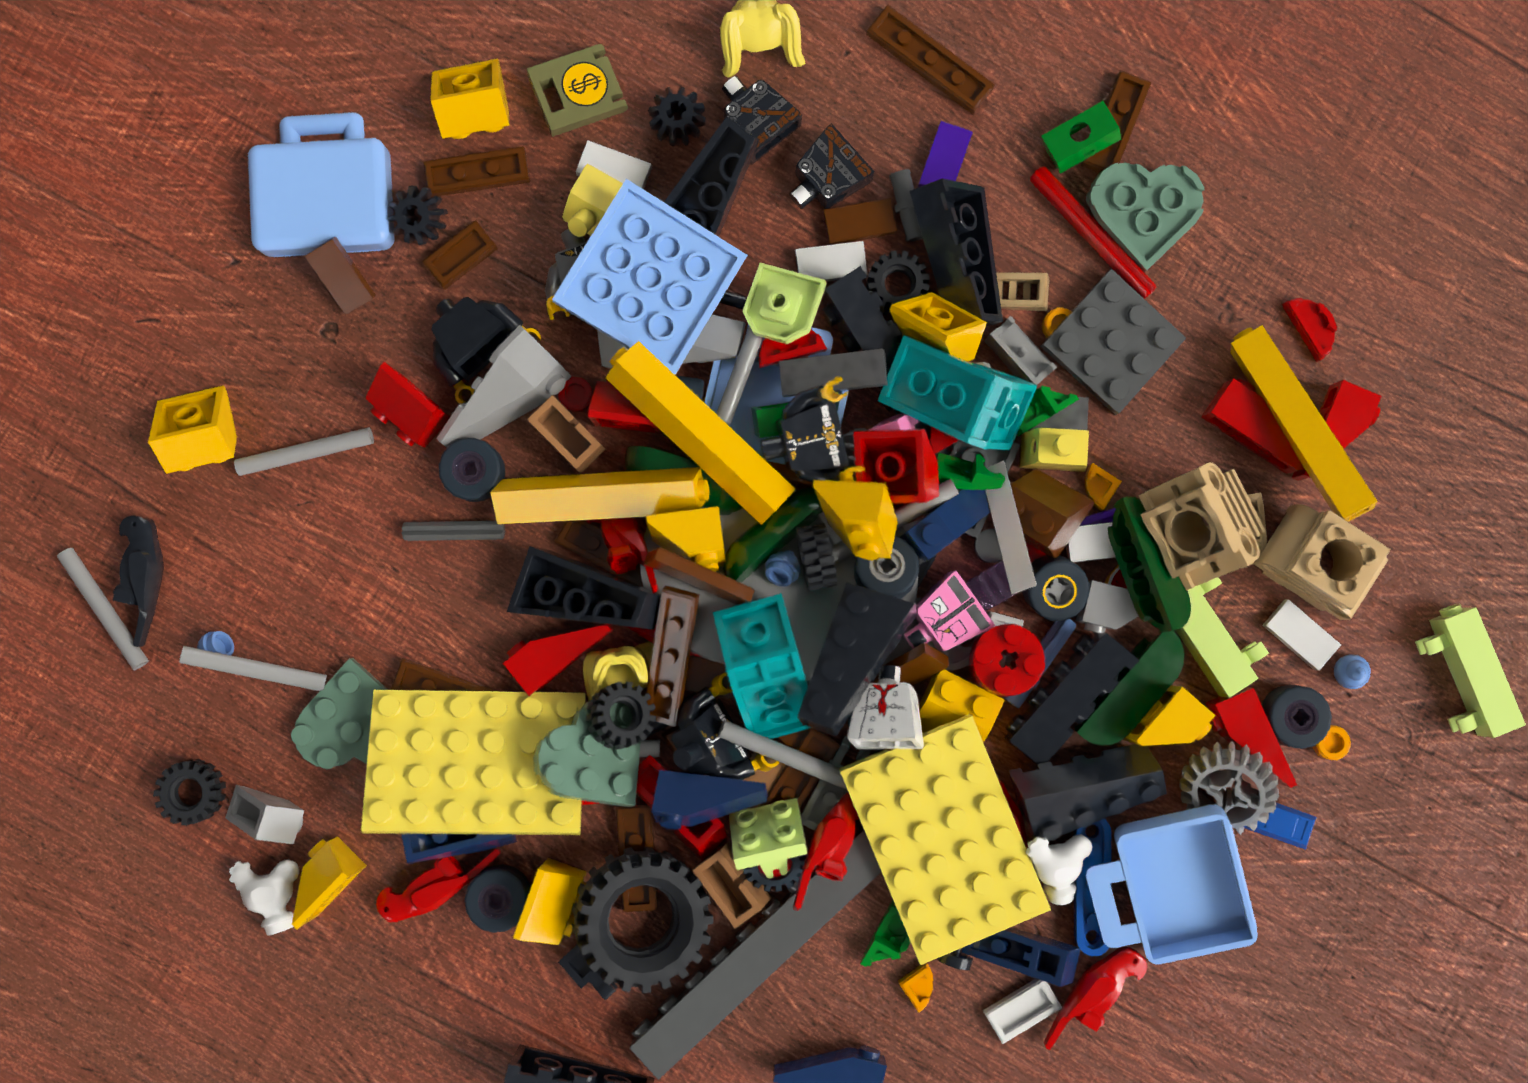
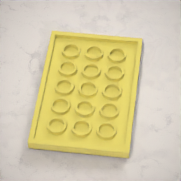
(464, 763)
(945, 840)

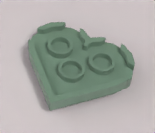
(1146, 208)
(338, 719)
(585, 770)

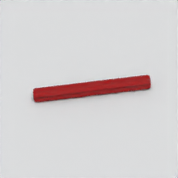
(1092, 232)

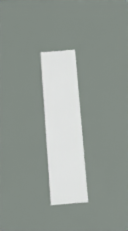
(1010, 533)

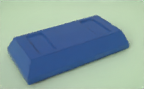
(1287, 826)

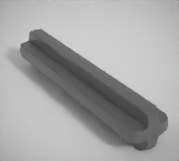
(453, 530)

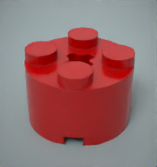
(1026, 665)

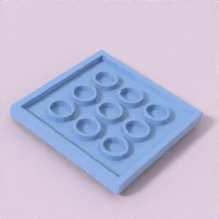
(649, 276)

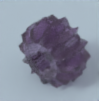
(991, 586)

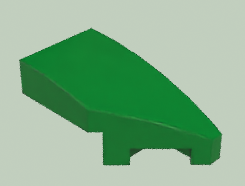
(1043, 406)
(967, 474)
(888, 939)

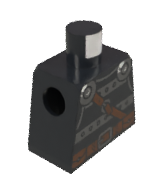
(762, 113)
(830, 171)

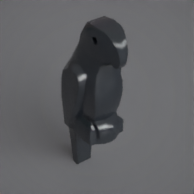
(140, 572)

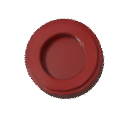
(576, 395)

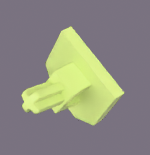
(782, 303)

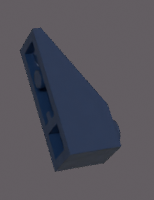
(947, 523)
(696, 798)
(434, 846)
(1029, 955)
(838, 1066)

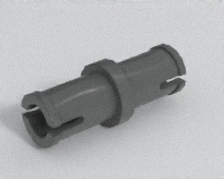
(901, 185)

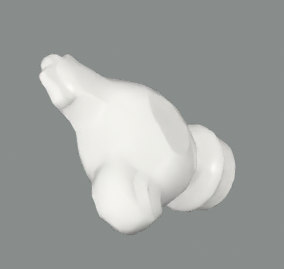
(1059, 865)
(267, 893)

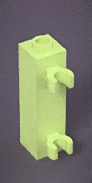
(1214, 648)
(1475, 672)

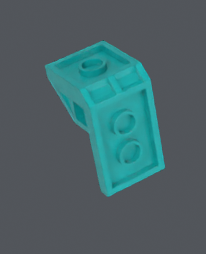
(957, 395)
(763, 665)

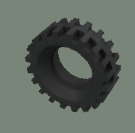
(662, 959)

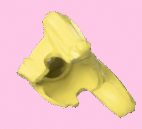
(757, 28)
(617, 665)

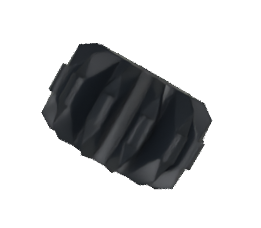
(665, 121)
(408, 222)

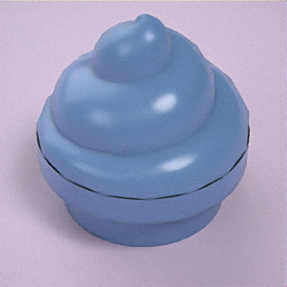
(782, 568)
(216, 642)
(1352, 671)

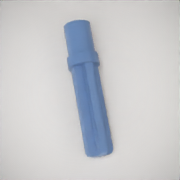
(1051, 645)

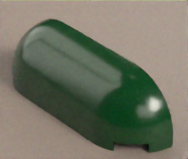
(646, 458)
(763, 540)
(1148, 581)
(1137, 690)

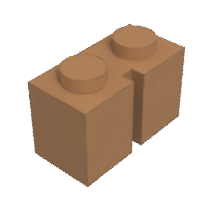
(566, 434)
(730, 887)

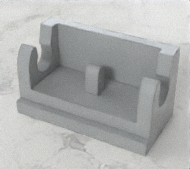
(1019, 352)

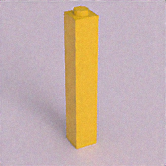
(1302, 424)
(698, 431)
(599, 495)

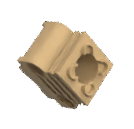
(1185, 542)
(1294, 560)

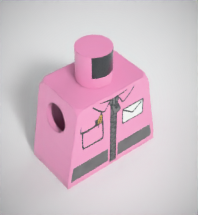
(948, 615)

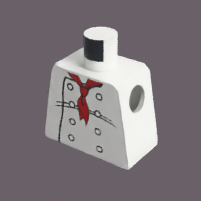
(887, 715)

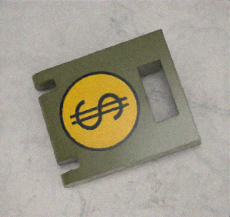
(584, 88)

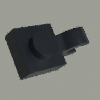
(581, 973)

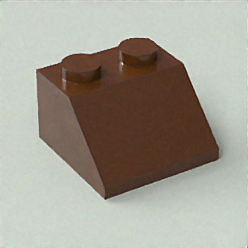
(1048, 511)

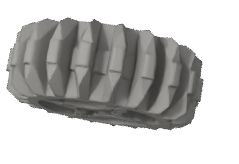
(1242, 803)

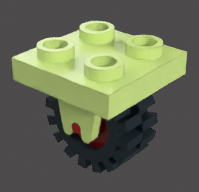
(769, 843)

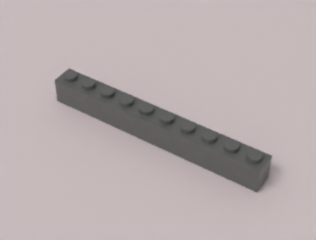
(748, 962)

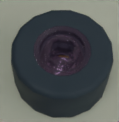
(480, 476)
(1283, 713)
(508, 888)

